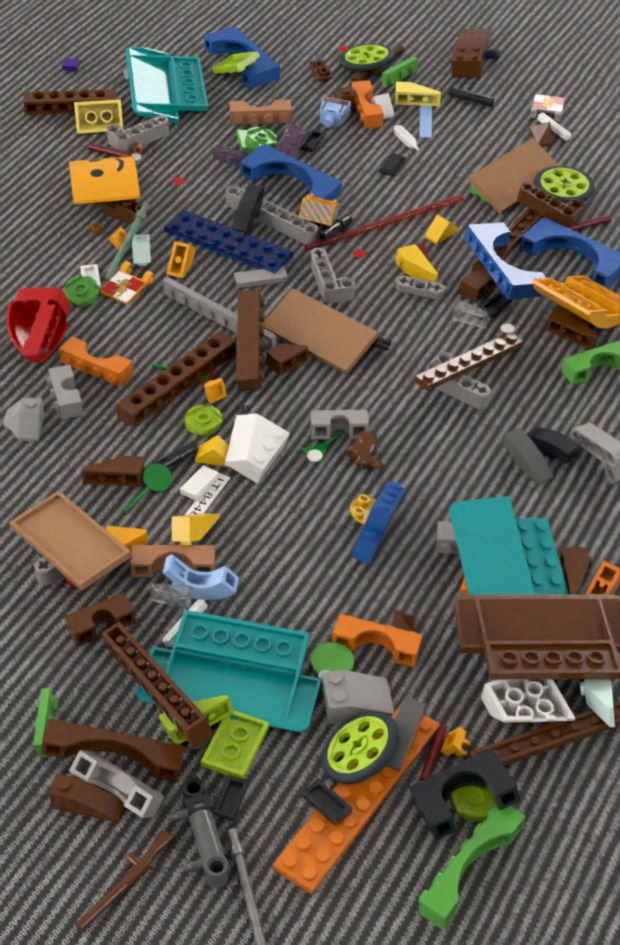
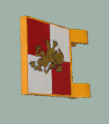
(124, 286)

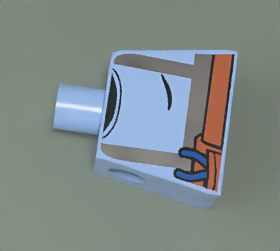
(334, 111)

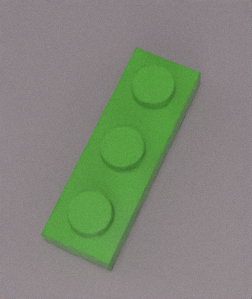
(399, 71)
(46, 710)

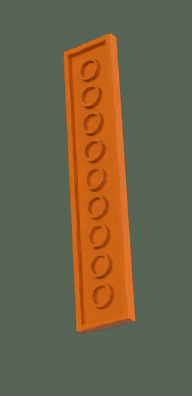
(321, 843)

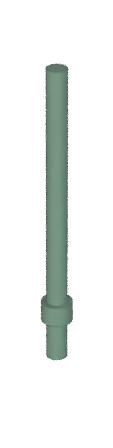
(139, 218)

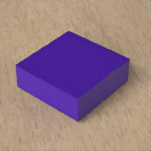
(70, 64)

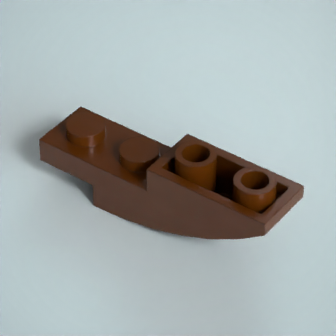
(122, 209)

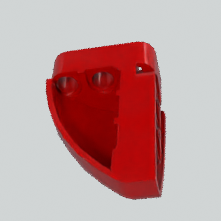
(38, 321)

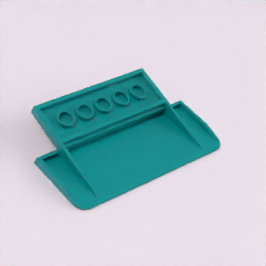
(164, 83)
(504, 551)
(245, 661)

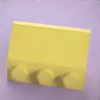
(97, 115)

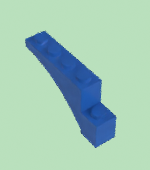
(377, 522)

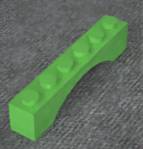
(442, 899)

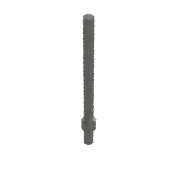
(237, 853)

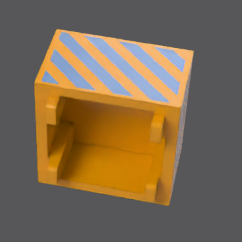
(319, 210)

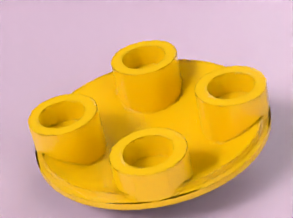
(361, 508)

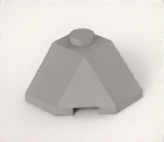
(25, 419)

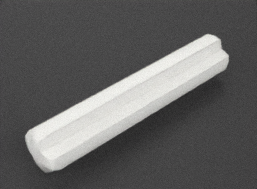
(555, 127)
(168, 640)

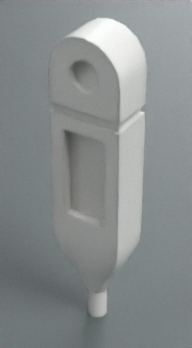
(405, 136)

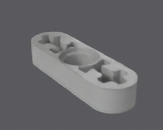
(435, 291)

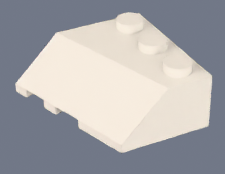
(254, 445)
(525, 701)

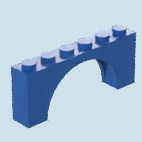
(233, 41)
(268, 160)
(551, 235)
(511, 280)

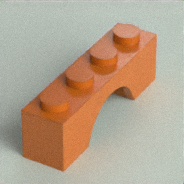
(370, 114)
(113, 369)
(401, 643)

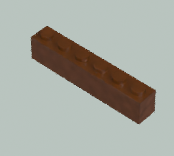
(249, 340)

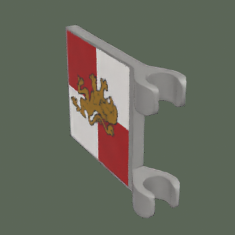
(548, 105)

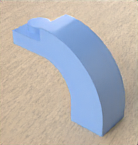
(204, 585)

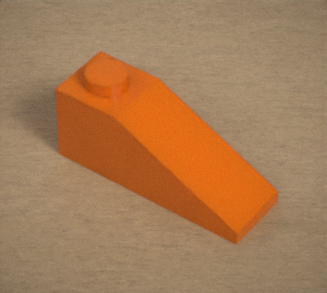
(606, 580)

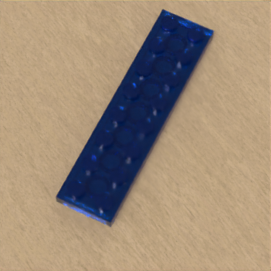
(229, 241)

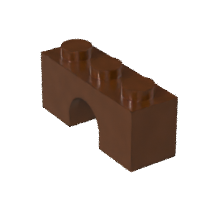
(113, 610)

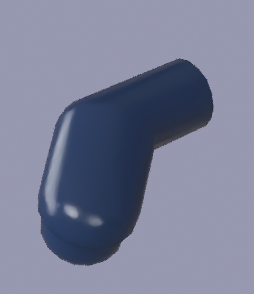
(493, 53)

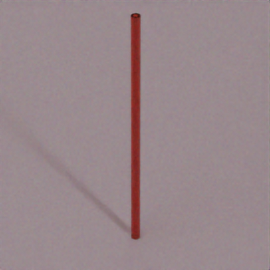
(384, 222)

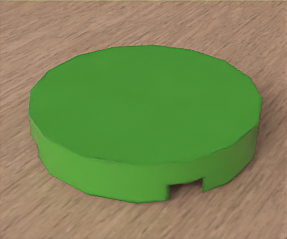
(257, 137)
(81, 290)
(332, 657)

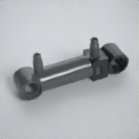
(201, 819)

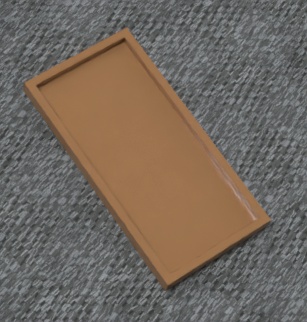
(502, 178)
(323, 330)
(70, 540)

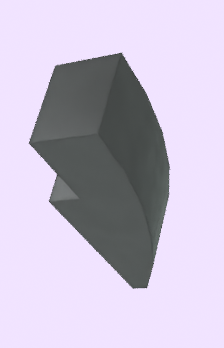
(527, 456)
(408, 722)

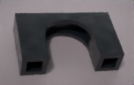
(481, 771)

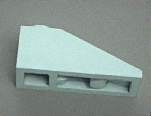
(141, 249)
(599, 698)

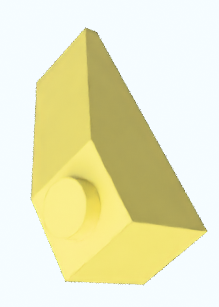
(414, 94)

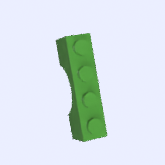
(577, 367)

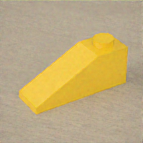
(415, 264)
(192, 527)

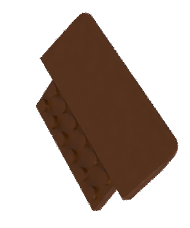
(542, 634)

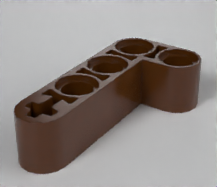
(549, 206)

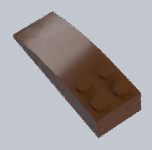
(470, 52)

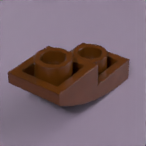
(320, 70)

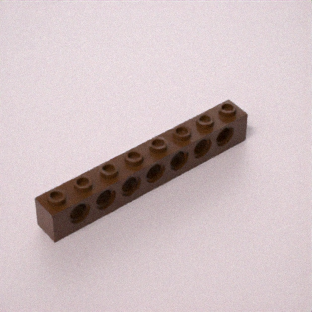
(176, 379)
(157, 685)

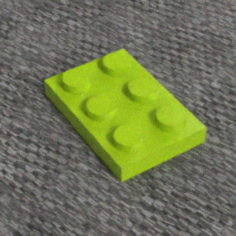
(236, 62)
(235, 745)

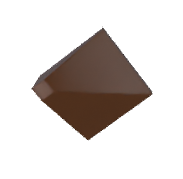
(403, 621)

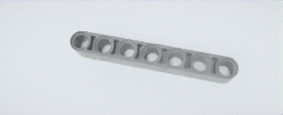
(277, 218)

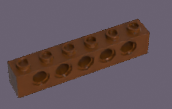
(62, 101)

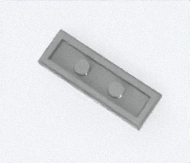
(259, 277)

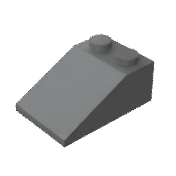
(354, 693)

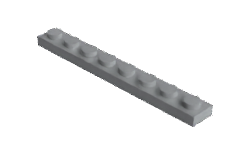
(209, 308)

